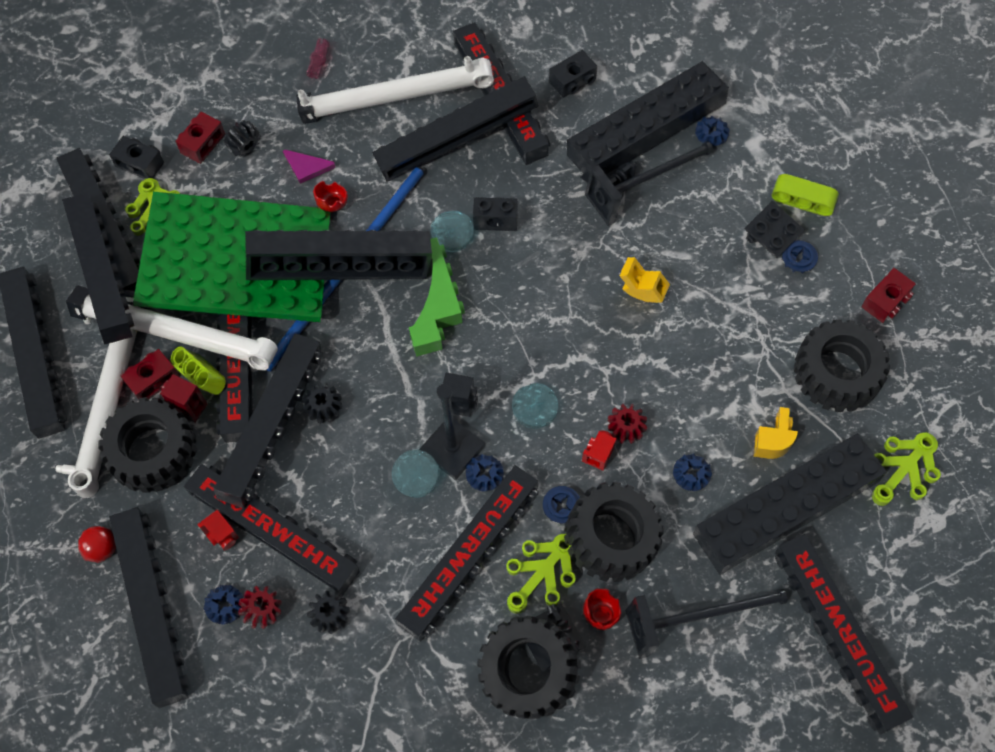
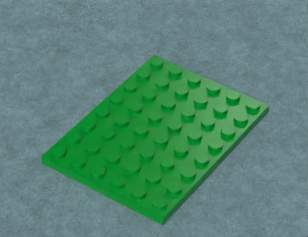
(198, 258)

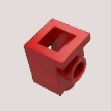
(599, 450)
(218, 530)

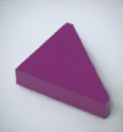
(306, 166)

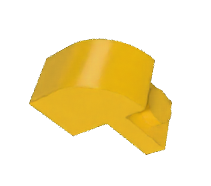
(642, 284)
(776, 441)

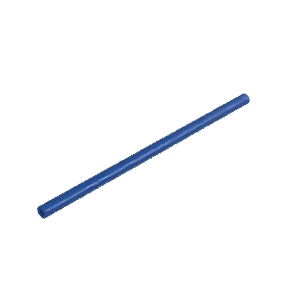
(330, 285)

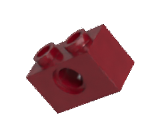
(200, 137)
(895, 285)
(149, 386)
(185, 397)

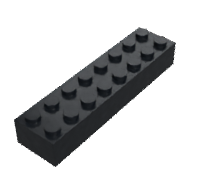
(648, 120)
(337, 255)
(788, 503)

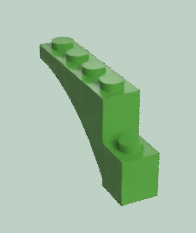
(441, 306)

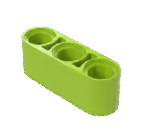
(805, 195)
(198, 370)

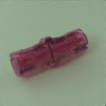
(317, 58)

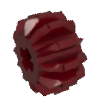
(634, 430)
(254, 613)

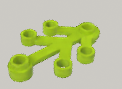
(139, 202)
(908, 465)
(543, 569)

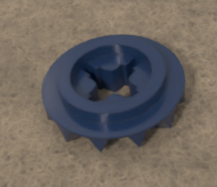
(716, 137)
(808, 260)
(688, 481)
(482, 482)
(559, 494)
(227, 614)

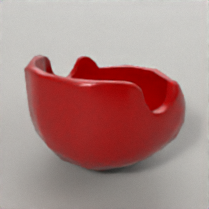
(330, 197)
(96, 544)
(601, 609)

